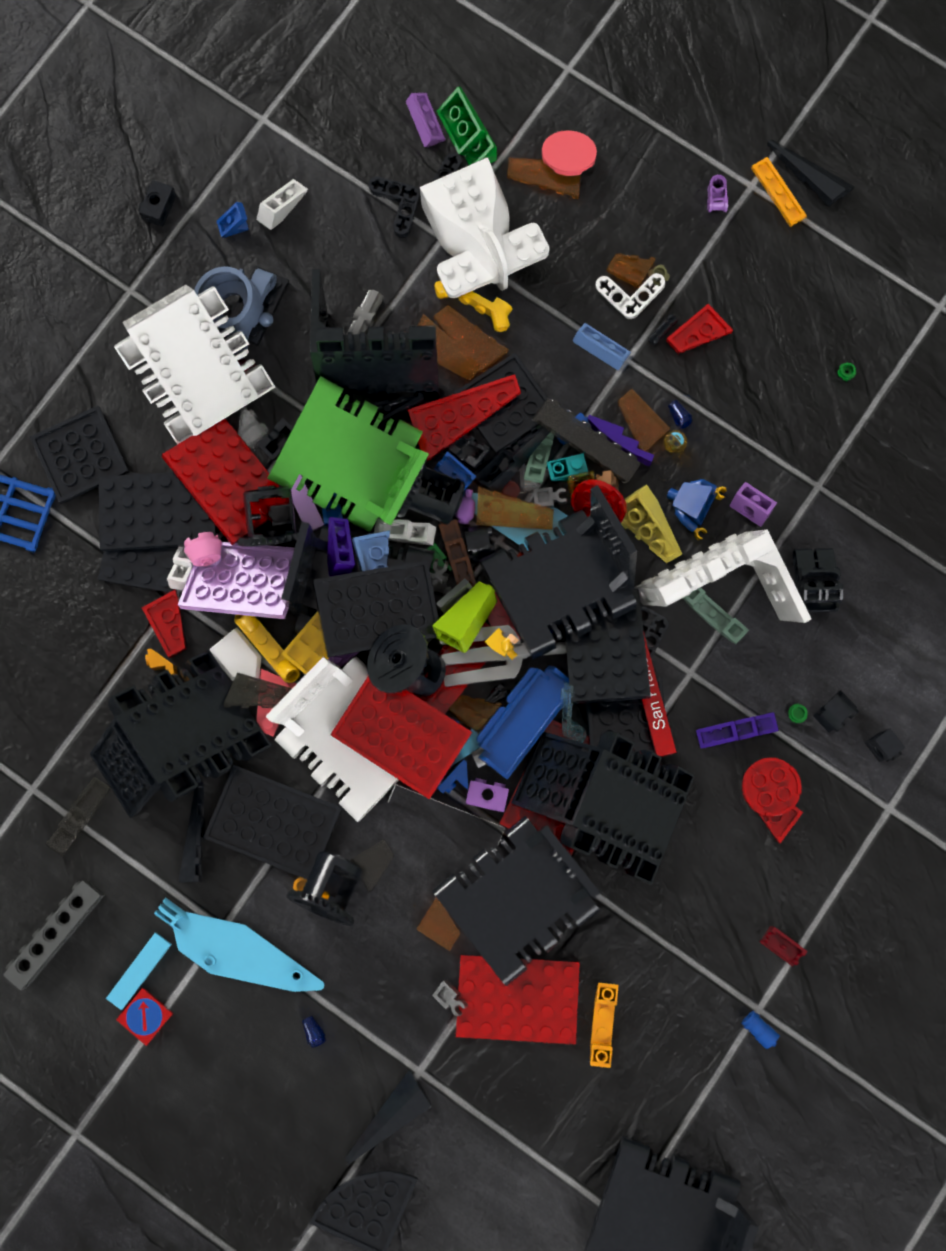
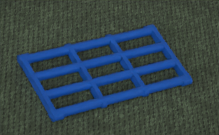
(7, 499)

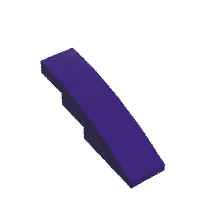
(614, 434)
(737, 730)

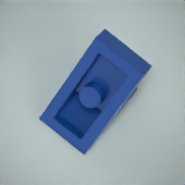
(233, 221)
(459, 774)

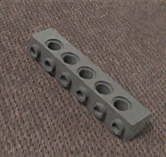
(16, 972)

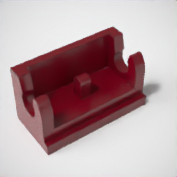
(783, 946)

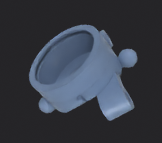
(232, 281)

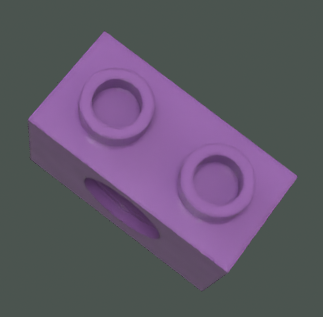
(753, 504)
(475, 797)

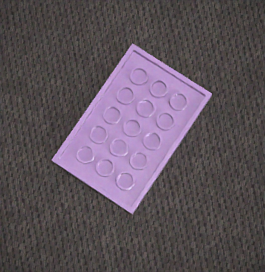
(241, 582)

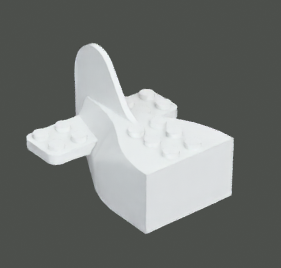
(473, 227)

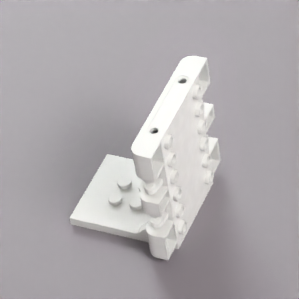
(192, 361)
(748, 548)
(310, 717)

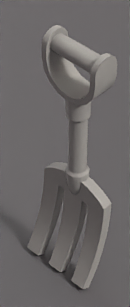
(487, 654)

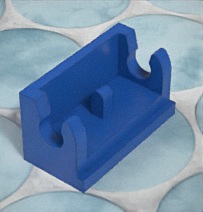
(452, 467)

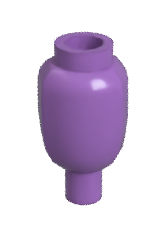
(467, 508)

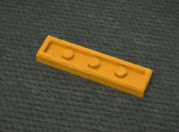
(778, 191)

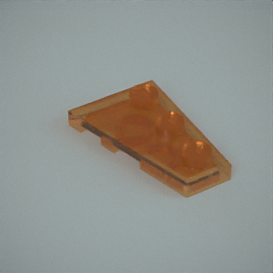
(642, 420)

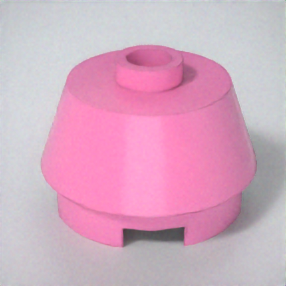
(204, 549)

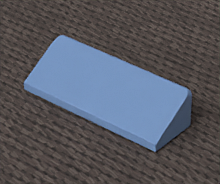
(601, 346)

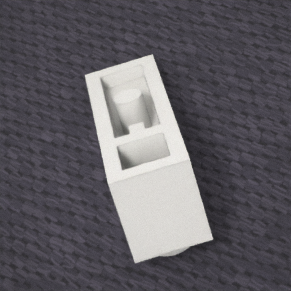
(279, 204)

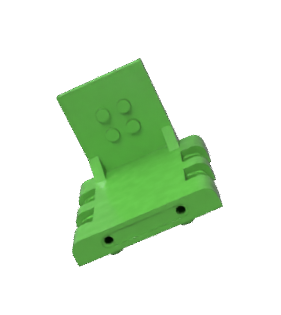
(350, 457)

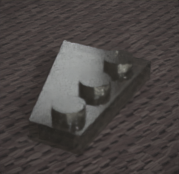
(252, 691)

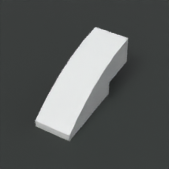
(407, 531)
(180, 571)

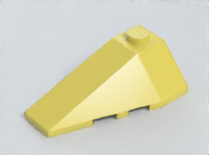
(650, 525)

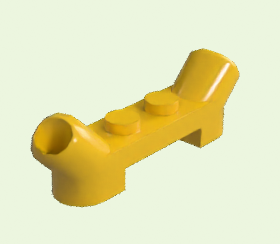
(498, 310)
(267, 647)

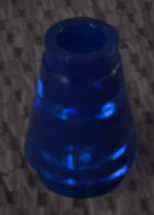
(680, 415)
(314, 1034)

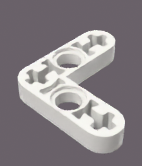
(628, 301)

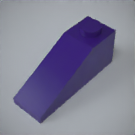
(340, 550)

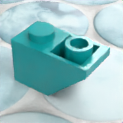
(564, 467)

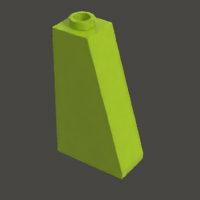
(465, 618)

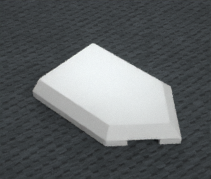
(237, 655)

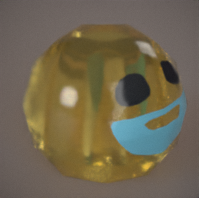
(675, 442)

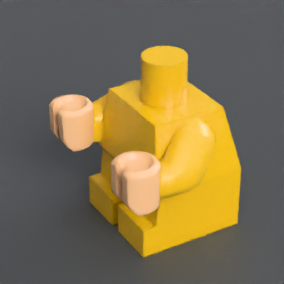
(503, 645)

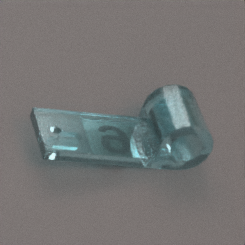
(570, 729)

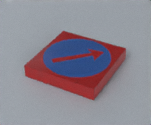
(144, 1016)

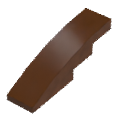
(457, 552)

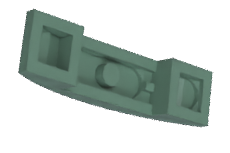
(537, 461)
(715, 616)

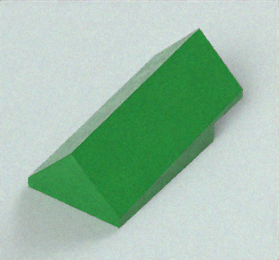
(466, 128)

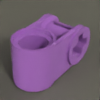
(717, 196)

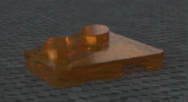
(630, 268)
(474, 712)
(439, 926)

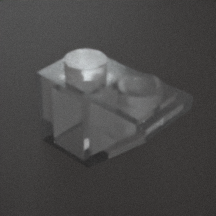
(250, 430)

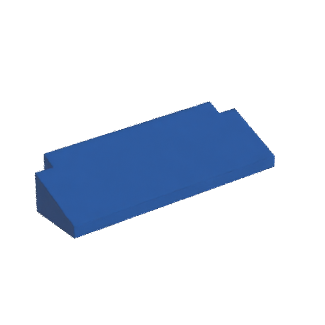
(521, 723)

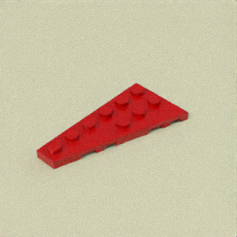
(457, 414)

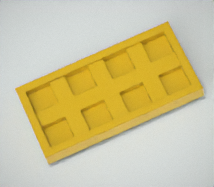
(307, 646)

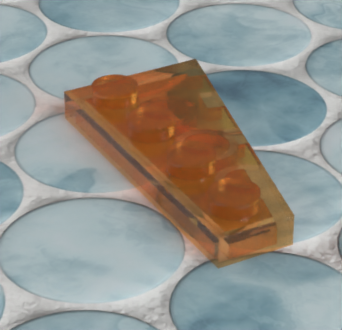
(536, 172)
(470, 338)
(451, 354)
(508, 511)

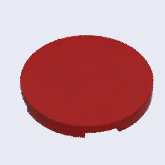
(582, 495)
(771, 787)

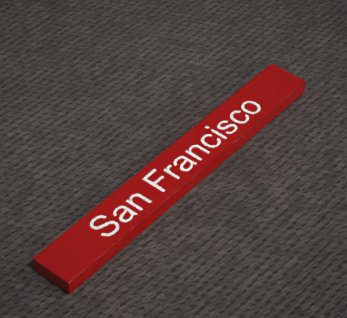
(656, 715)

